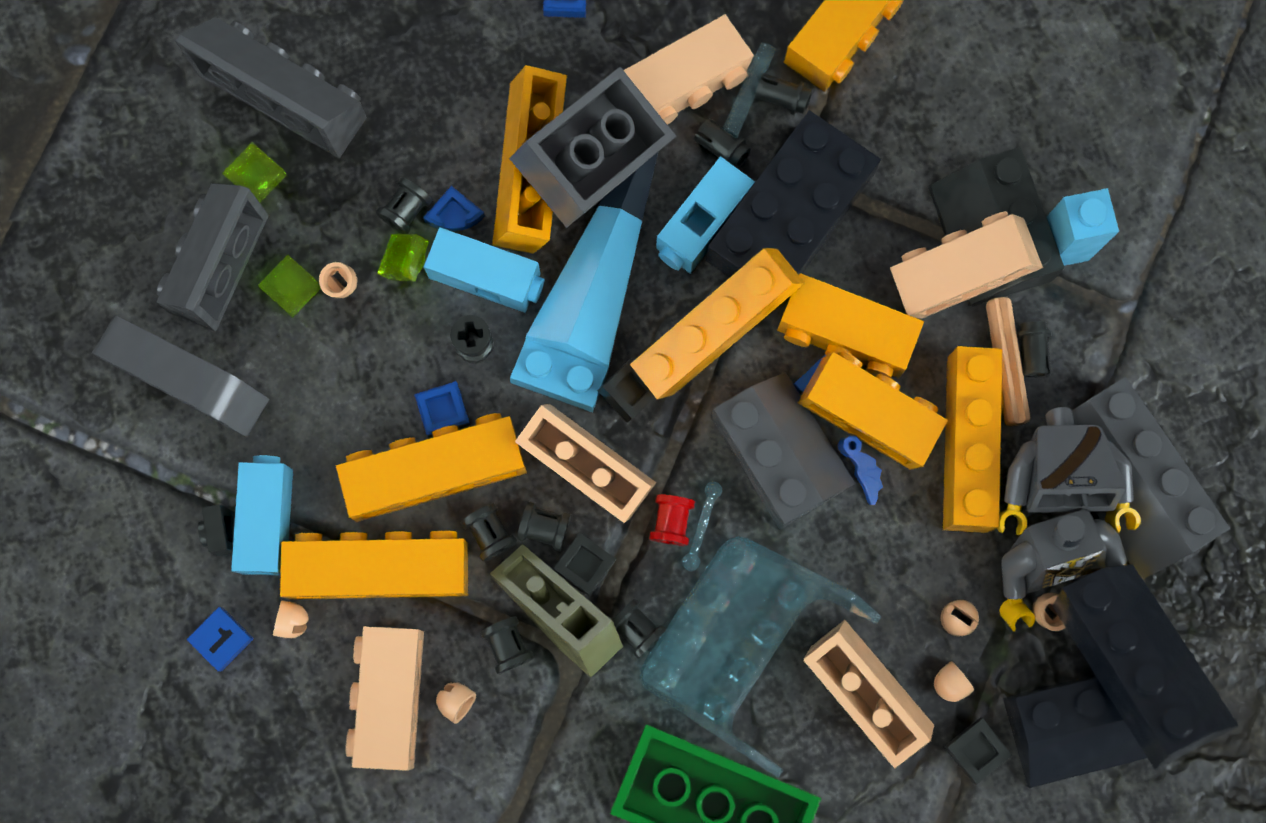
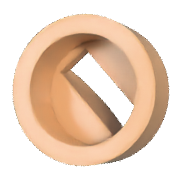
(332, 286)
(1042, 617)
(290, 620)
(955, 625)
(952, 683)
(455, 701)

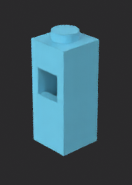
(702, 216)
(1082, 225)
(484, 270)
(261, 515)

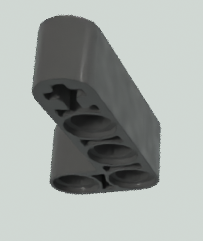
(181, 375)

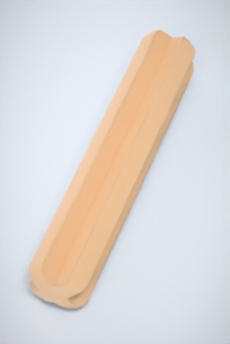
(1004, 337)

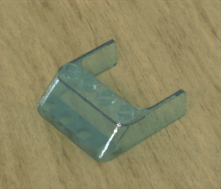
(732, 631)

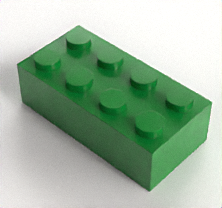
(689, 784)

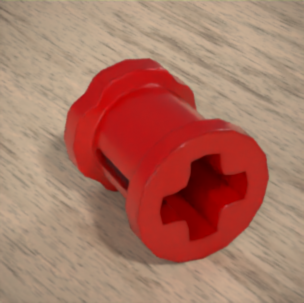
(672, 520)

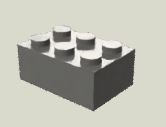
(592, 146)

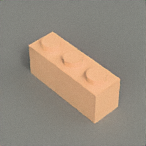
(692, 68)
(965, 265)
(585, 462)
(869, 694)
(386, 698)

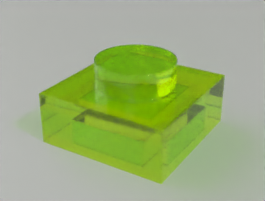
(255, 171)
(403, 257)
(290, 286)

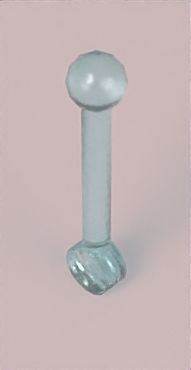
(691, 561)

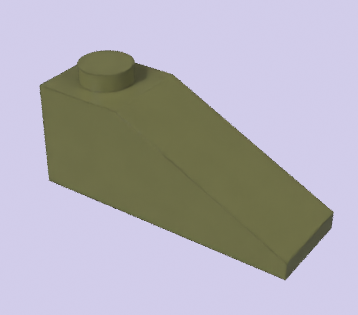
(558, 610)

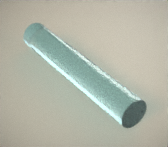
(748, 89)

